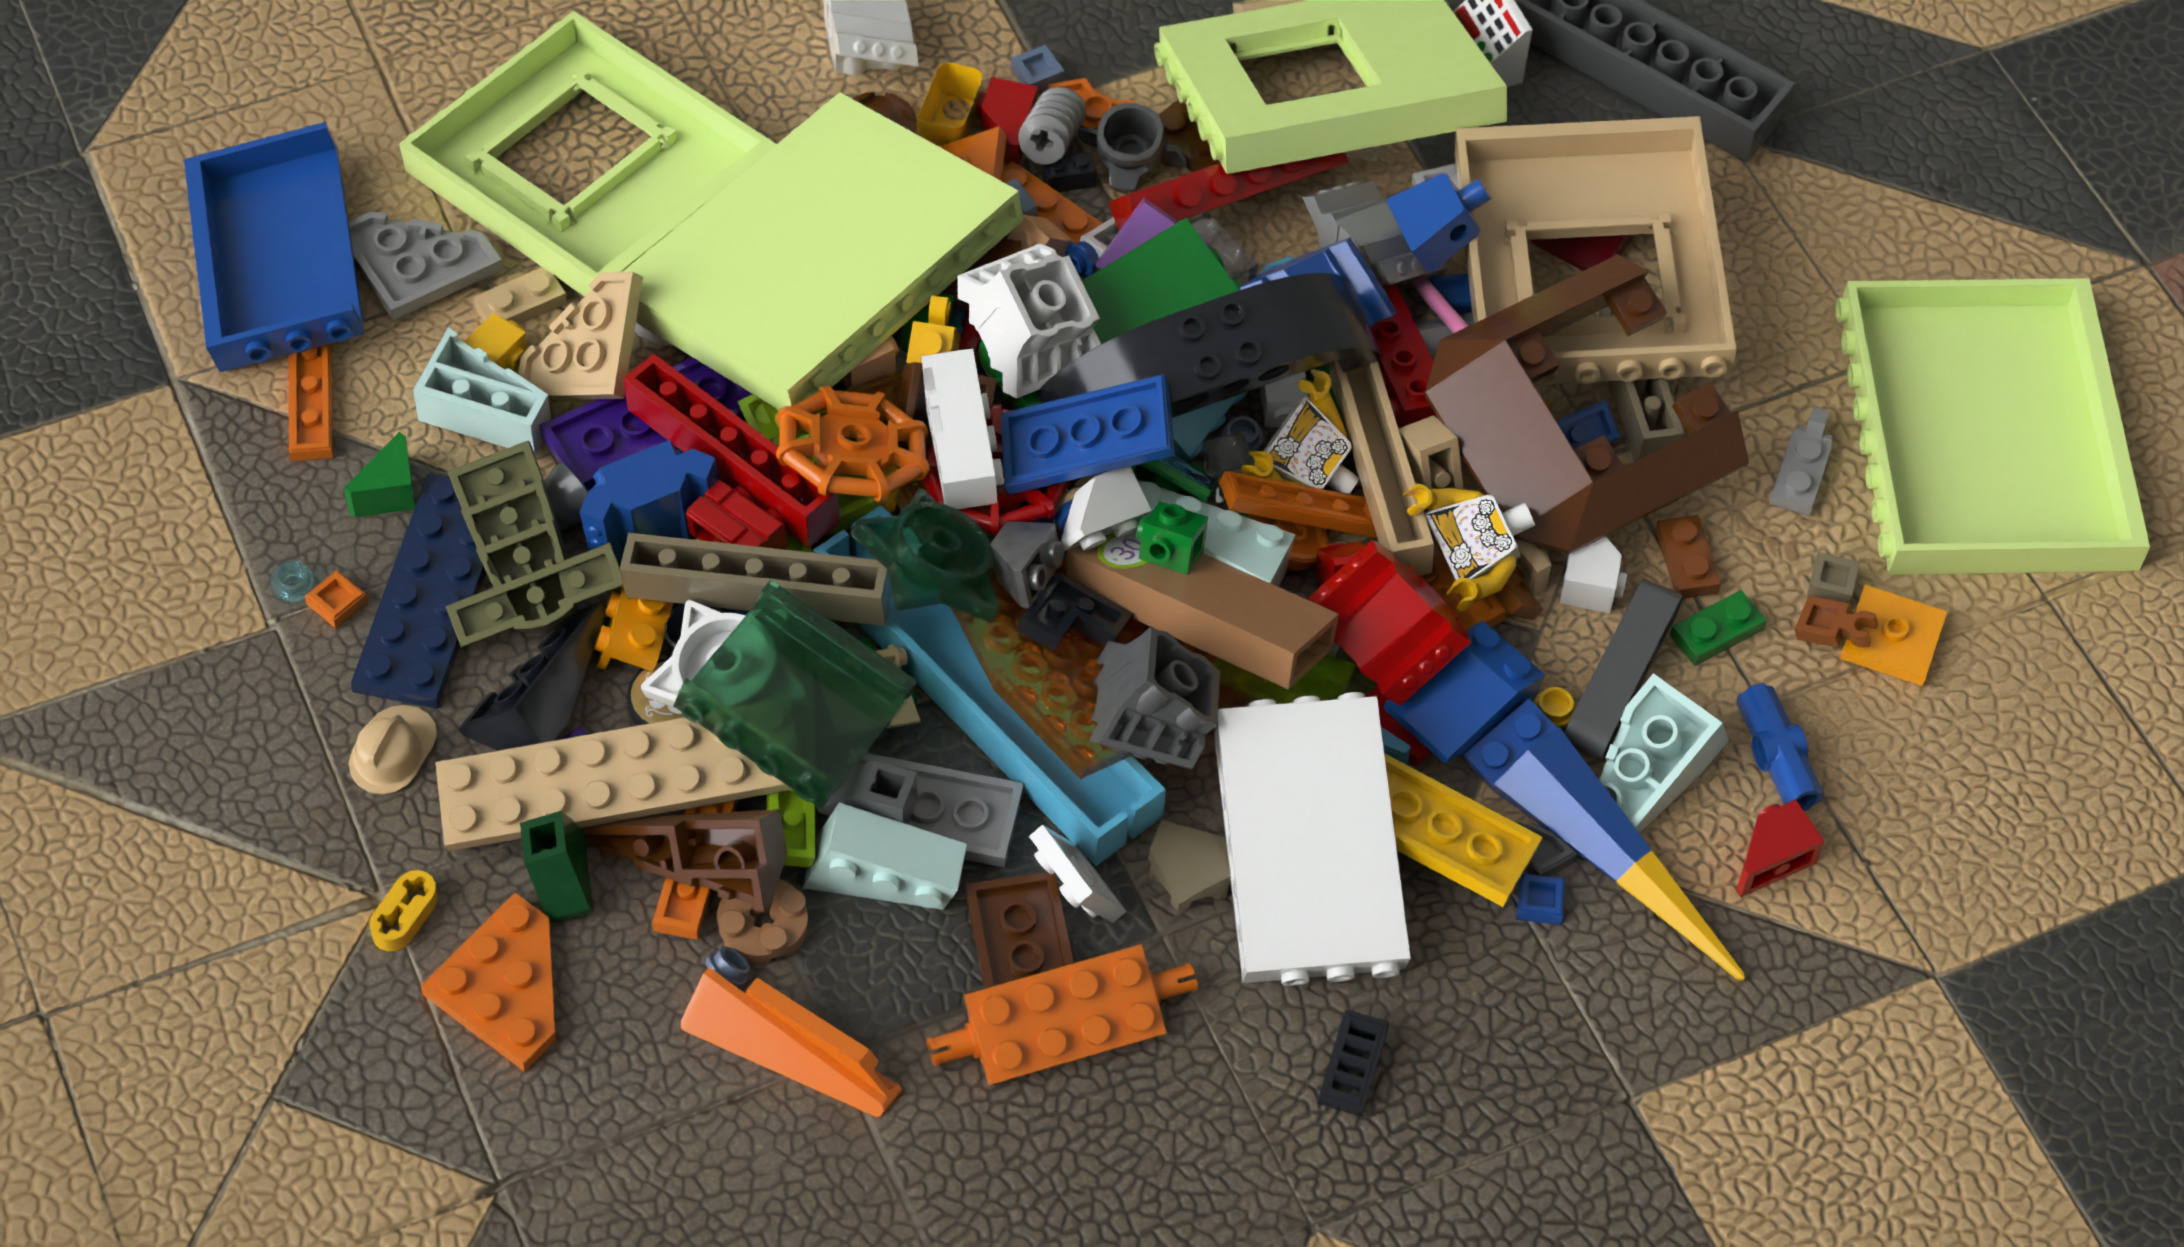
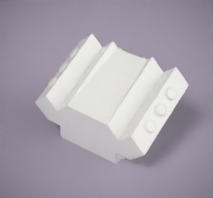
(869, 35)
(1030, 315)

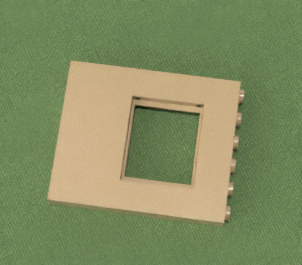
(1604, 183)

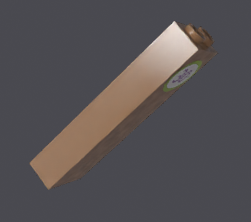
(1211, 608)

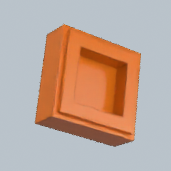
(336, 599)

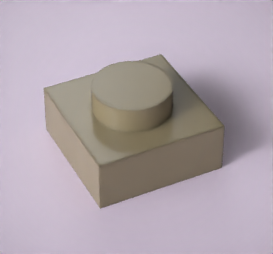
(1833, 578)

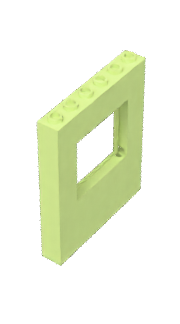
(1411, 54)
(626, 206)

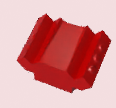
(1391, 621)

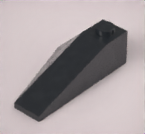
(542, 689)

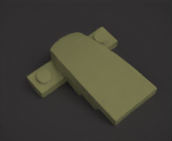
(521, 551)

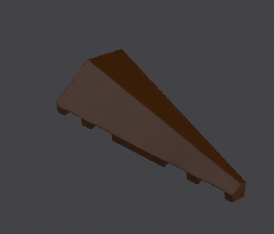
(722, 851)

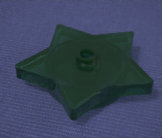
(933, 557)

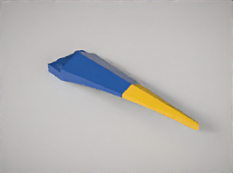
(1552, 784)

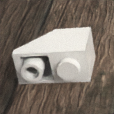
(1103, 507)

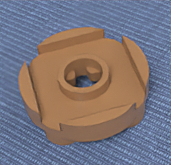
(772, 940)

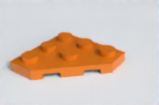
(502, 983)

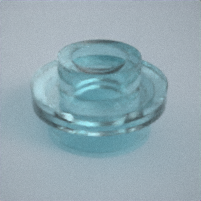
(288, 573)

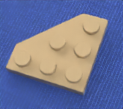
(588, 343)

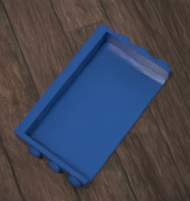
(273, 247)

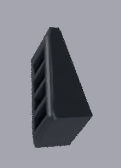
(1359, 1034)

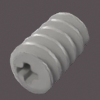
(1051, 125)

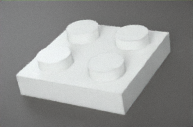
(1080, 879)

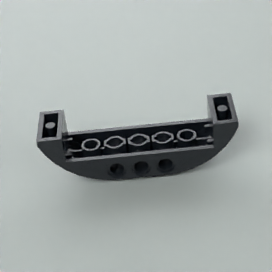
(1232, 343)

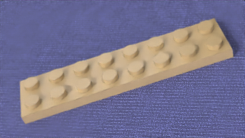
(592, 780)

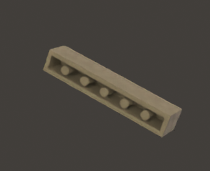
(735, 575)

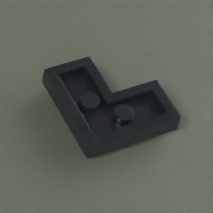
(1071, 605)

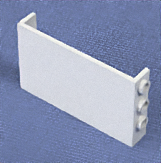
(1311, 840)

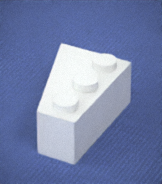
(959, 430)

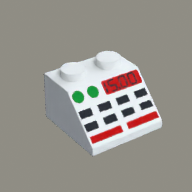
(1500, 34)

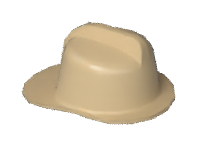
(392, 749)

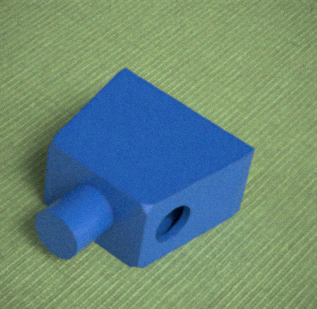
(1438, 218)

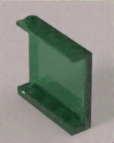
(796, 695)

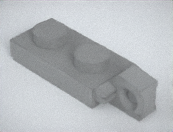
(1803, 465)

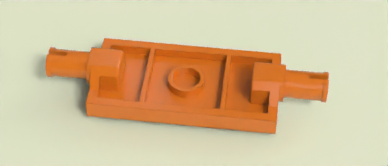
(1063, 1014)

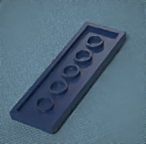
(412, 634)

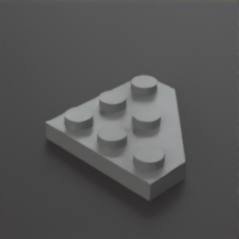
(418, 260)

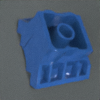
(1340, 259)
(646, 495)

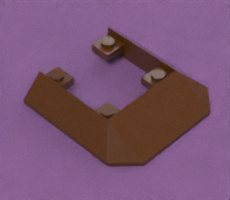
(1517, 449)

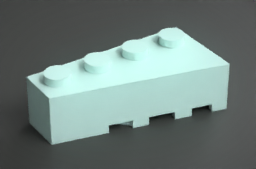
(1232, 538)

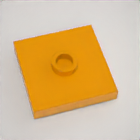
(1903, 639)

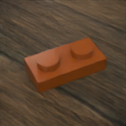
(1688, 556)

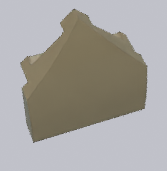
(1189, 864)

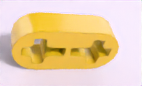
(410, 915)

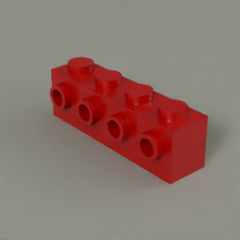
(1404, 362)

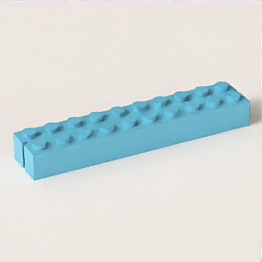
(1088, 811)

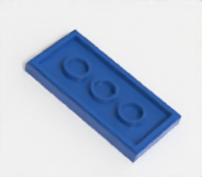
(1087, 434)

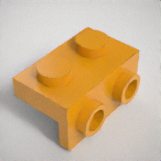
(633, 631)

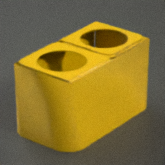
(959, 84)

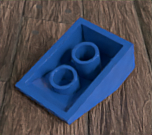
(1469, 695)

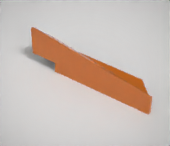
(788, 1040)

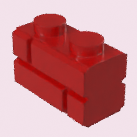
(734, 518)

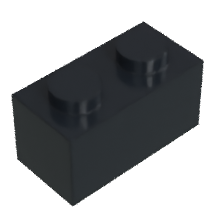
(1070, 173)

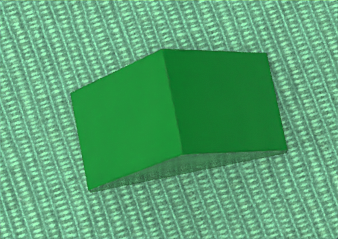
(383, 483)

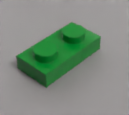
(1718, 627)

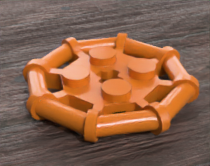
(876, 446)

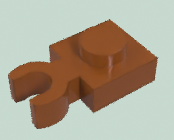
(1830, 621)

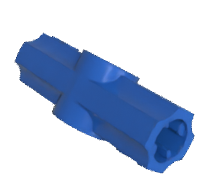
(1779, 746)

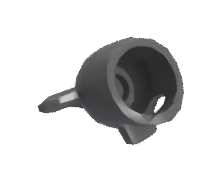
(1131, 144)

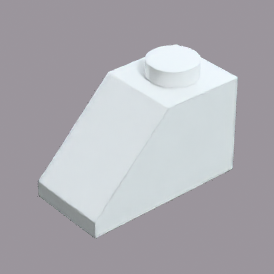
(1593, 577)

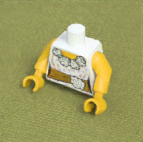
(1308, 443)
(1472, 537)

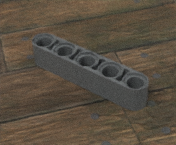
(1623, 668)

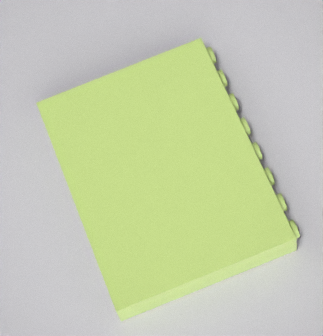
(820, 252)
(1990, 427)

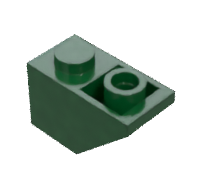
(557, 865)

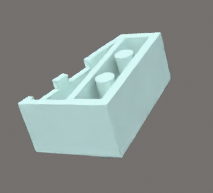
(479, 398)
(884, 860)

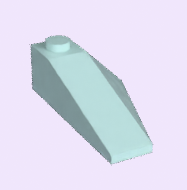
(1659, 750)

